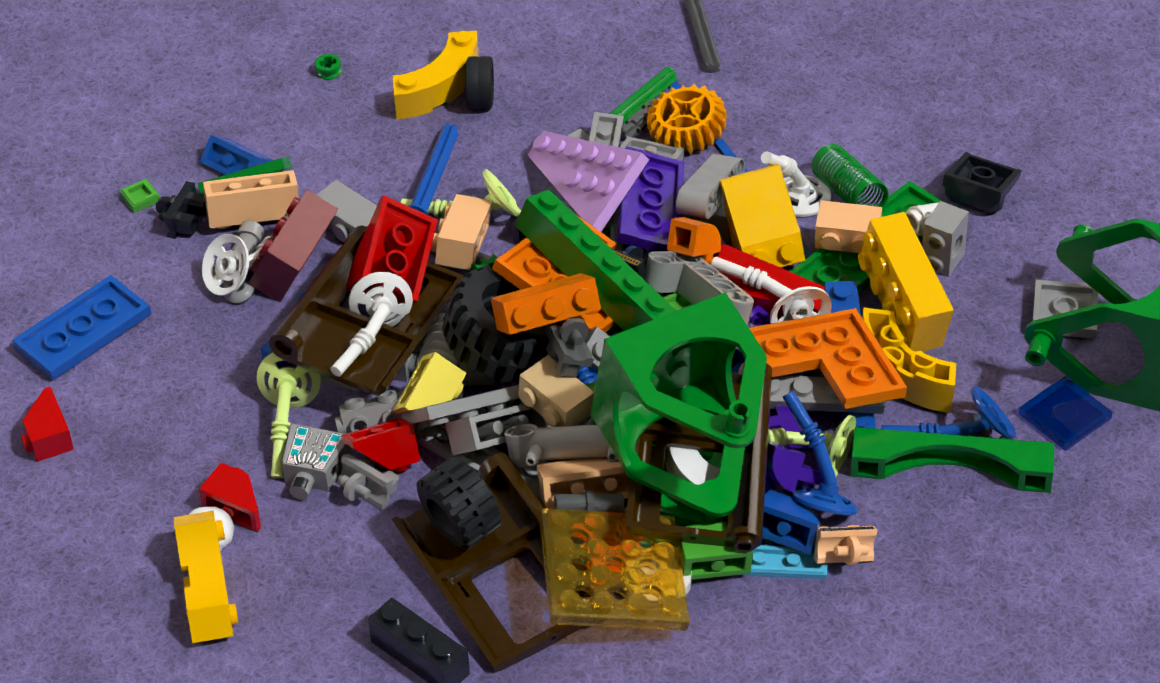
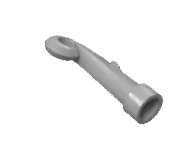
(251, 234)

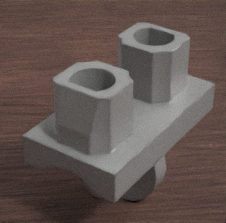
(364, 481)

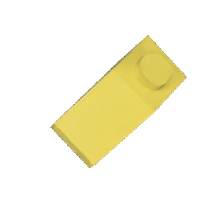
(431, 383)

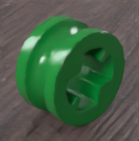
(328, 60)

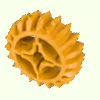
(687, 118)

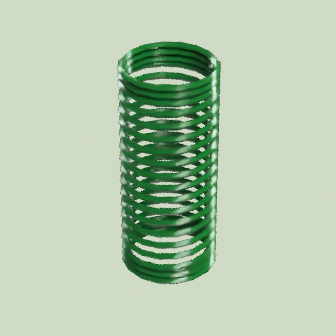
(834, 183)

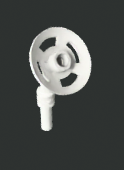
(800, 184)
(229, 264)
(796, 302)
(380, 307)

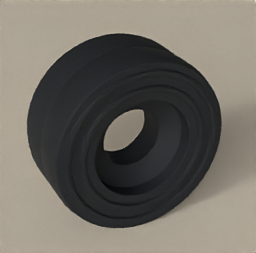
(479, 82)

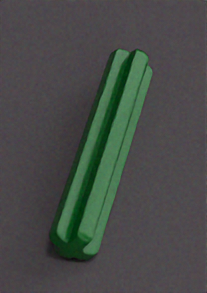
(645, 93)

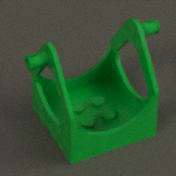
(1140, 315)
(683, 373)

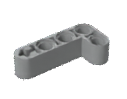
(702, 192)
(693, 280)

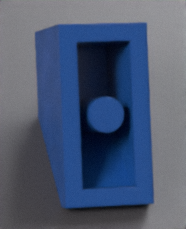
(789, 522)

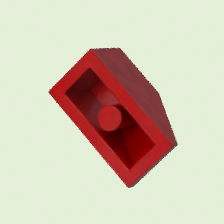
(46, 428)
(388, 444)
(232, 491)

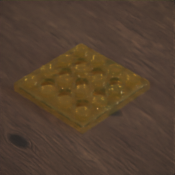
(602, 608)

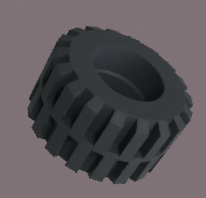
(459, 503)

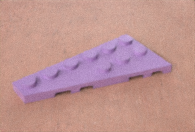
(587, 173)

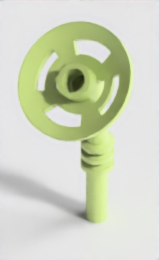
(497, 193)
(281, 396)
(837, 445)

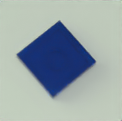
(1065, 413)

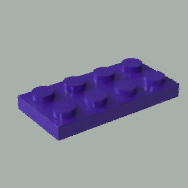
(651, 203)

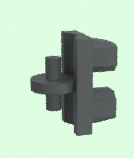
(569, 346)

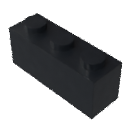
(418, 644)

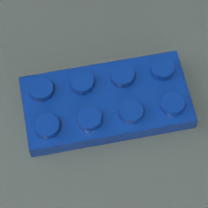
(81, 327)

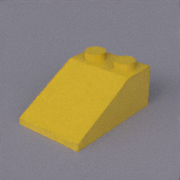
(762, 216)

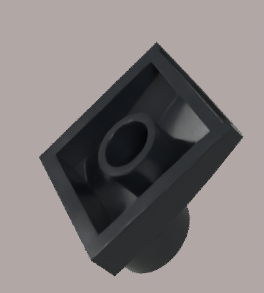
(979, 182)

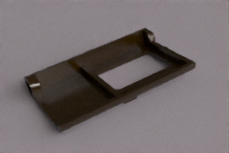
(321, 330)
(745, 522)
(455, 567)

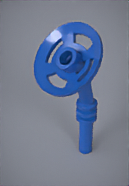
(988, 416)
(826, 496)

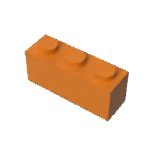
(545, 303)

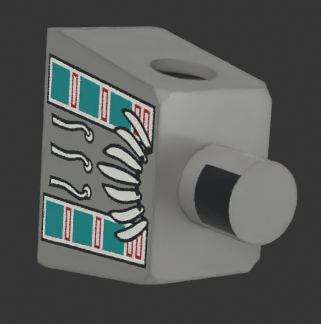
(312, 459)

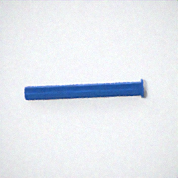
(435, 168)

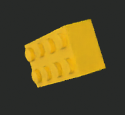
(905, 281)

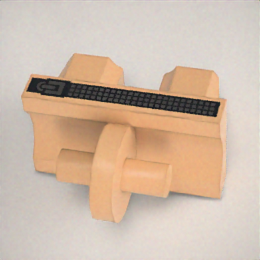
(845, 544)

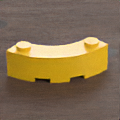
(438, 81)
(927, 379)
(205, 587)

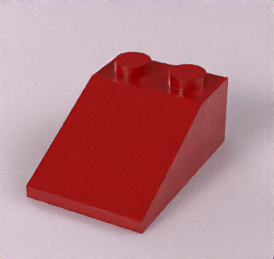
(395, 243)

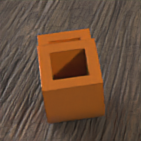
(694, 238)

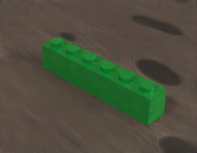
(579, 250)

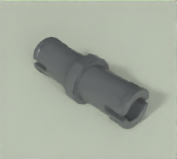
(590, 502)

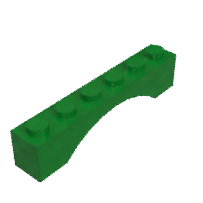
(1017, 462)

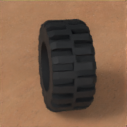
(474, 335)

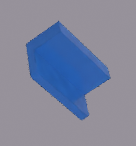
(230, 156)

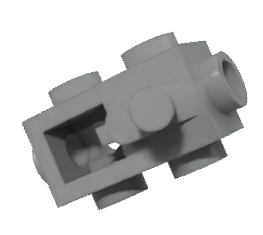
(371, 411)

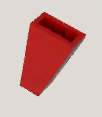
(763, 297)

